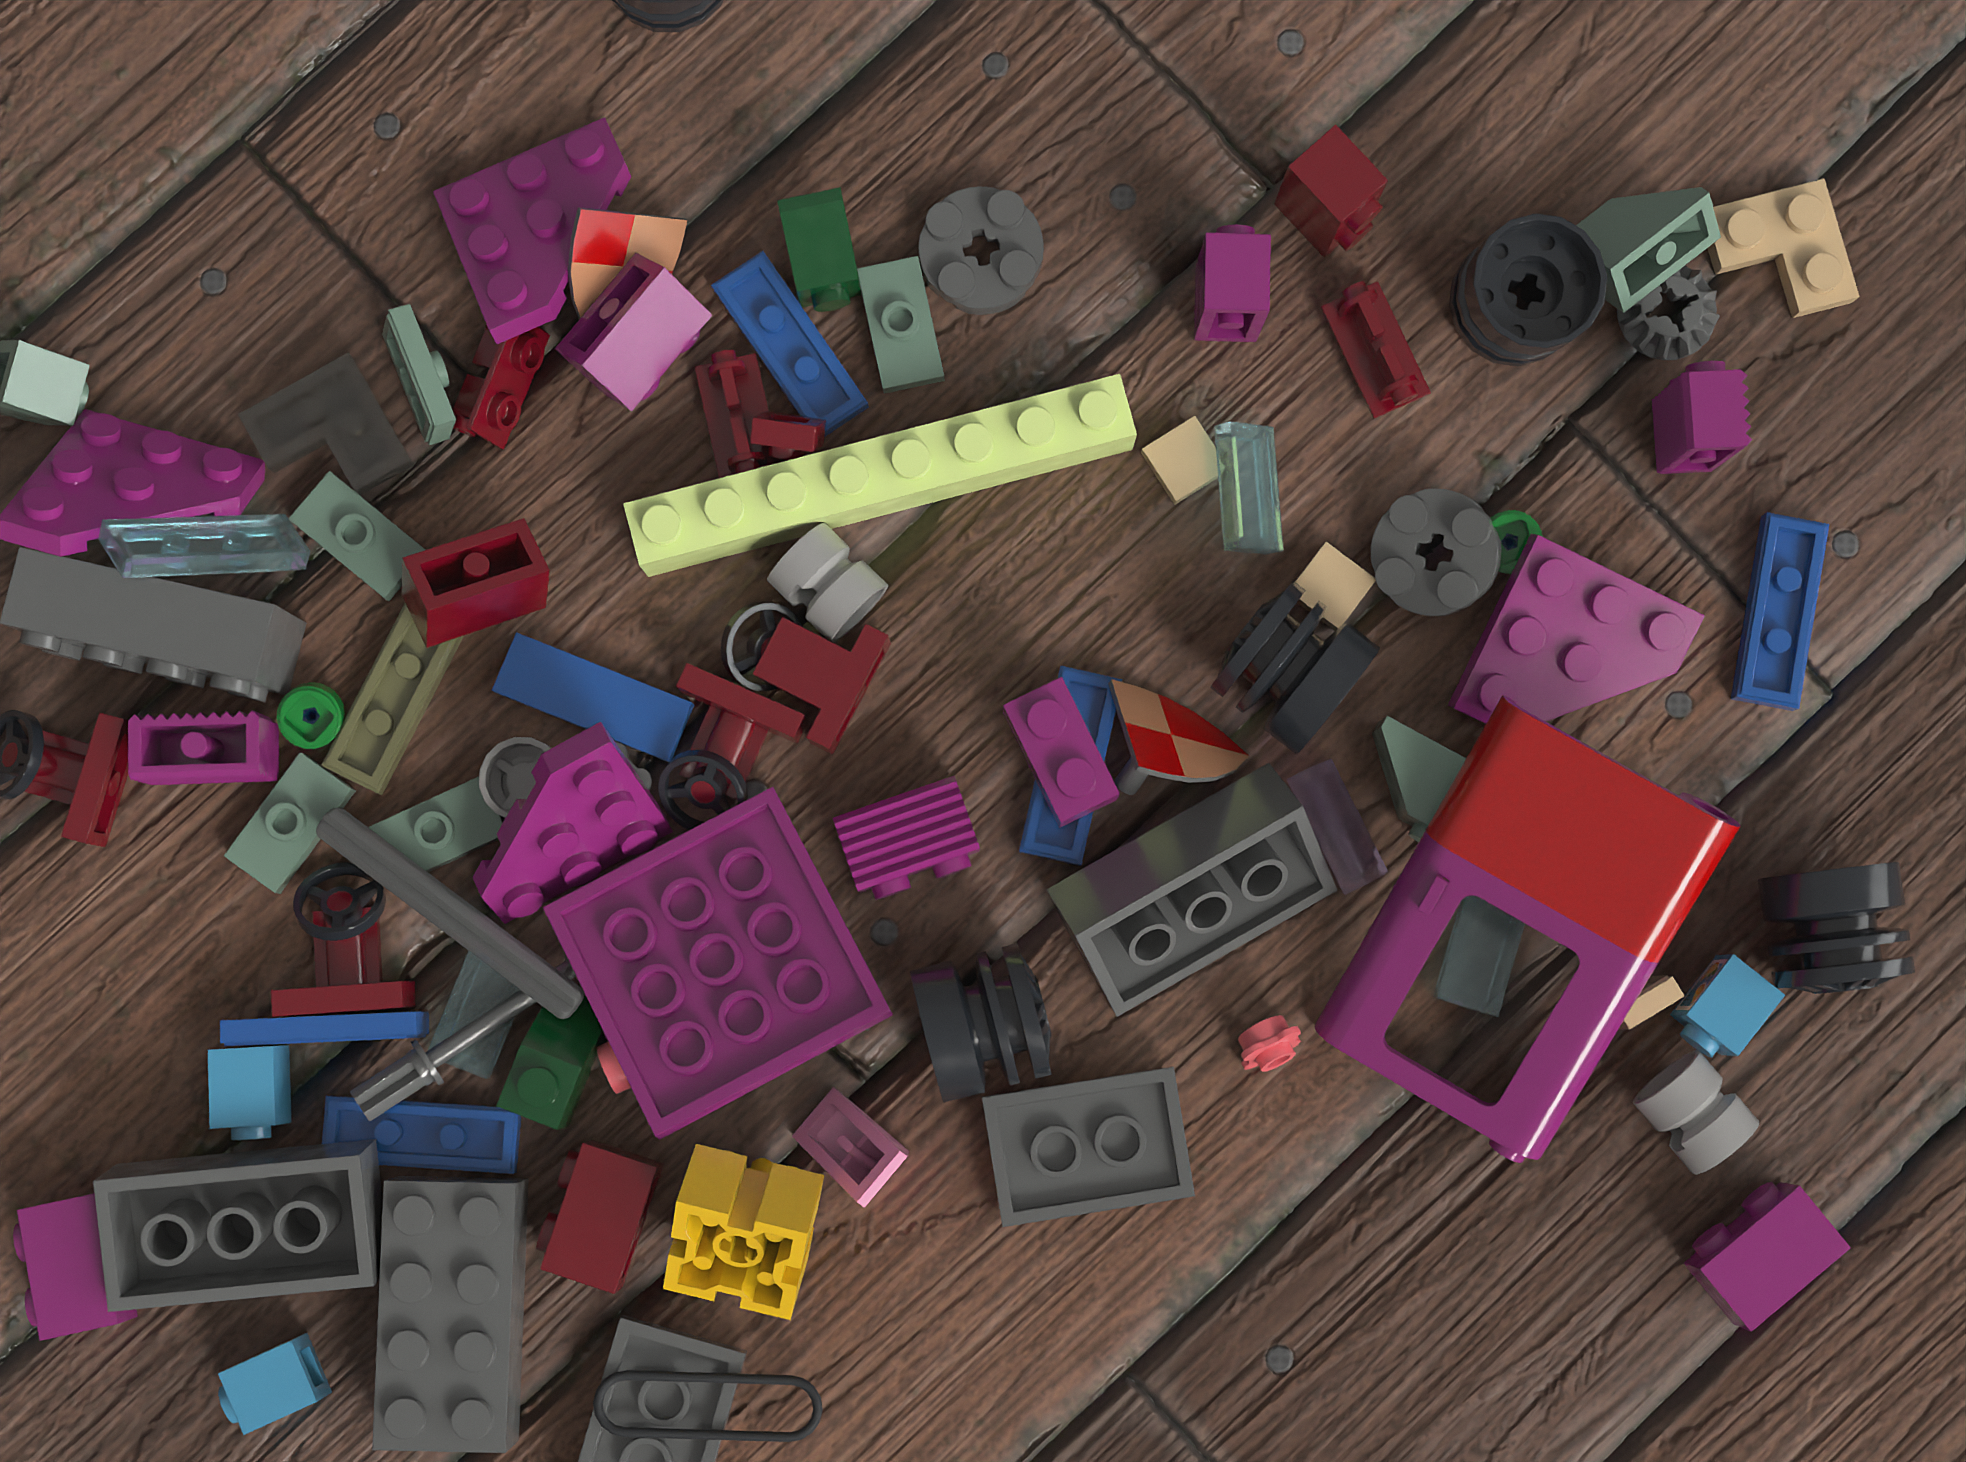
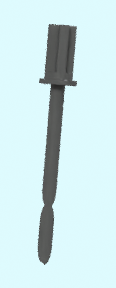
(419, 1067)

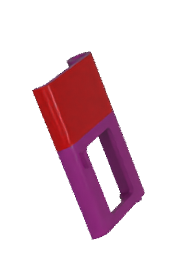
(1568, 851)

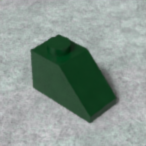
(820, 249)
(553, 1067)

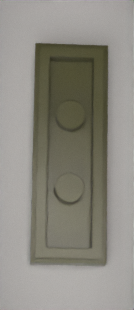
(389, 706)

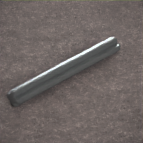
(450, 913)

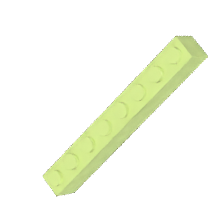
(881, 475)

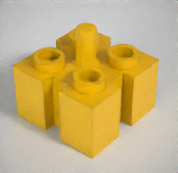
(742, 1230)

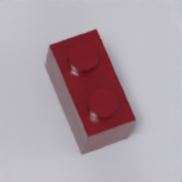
(1331, 193)
(475, 582)
(599, 1215)

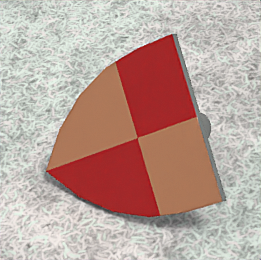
(608, 239)
(1169, 741)

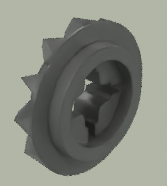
(1660, 337)

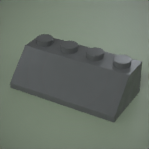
(1193, 888)

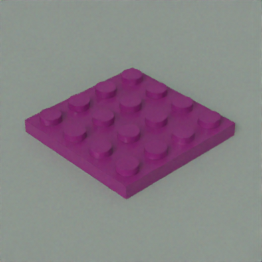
(716, 963)

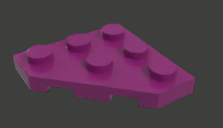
(519, 222)
(124, 472)
(1571, 637)
(572, 826)

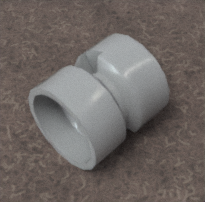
(827, 582)
(507, 772)
(1690, 1106)

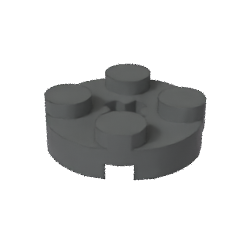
(1002, 220)
(1455, 583)

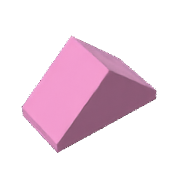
(850, 1146)

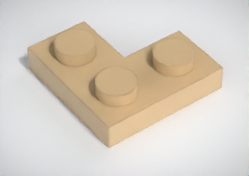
(1797, 232)

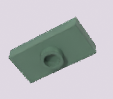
(900, 324)
(420, 374)
(355, 534)
(286, 823)
(442, 827)

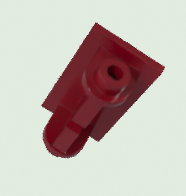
(1375, 348)
(731, 398)
(494, 403)

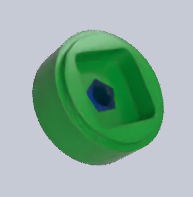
(1513, 530)
(310, 715)

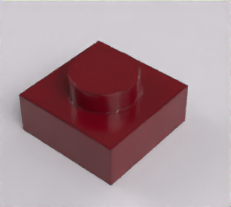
(787, 434)

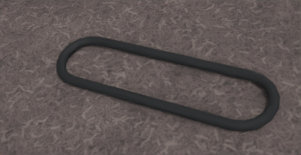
(707, 1378)

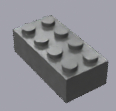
(154, 622)
(240, 1225)
(450, 1314)

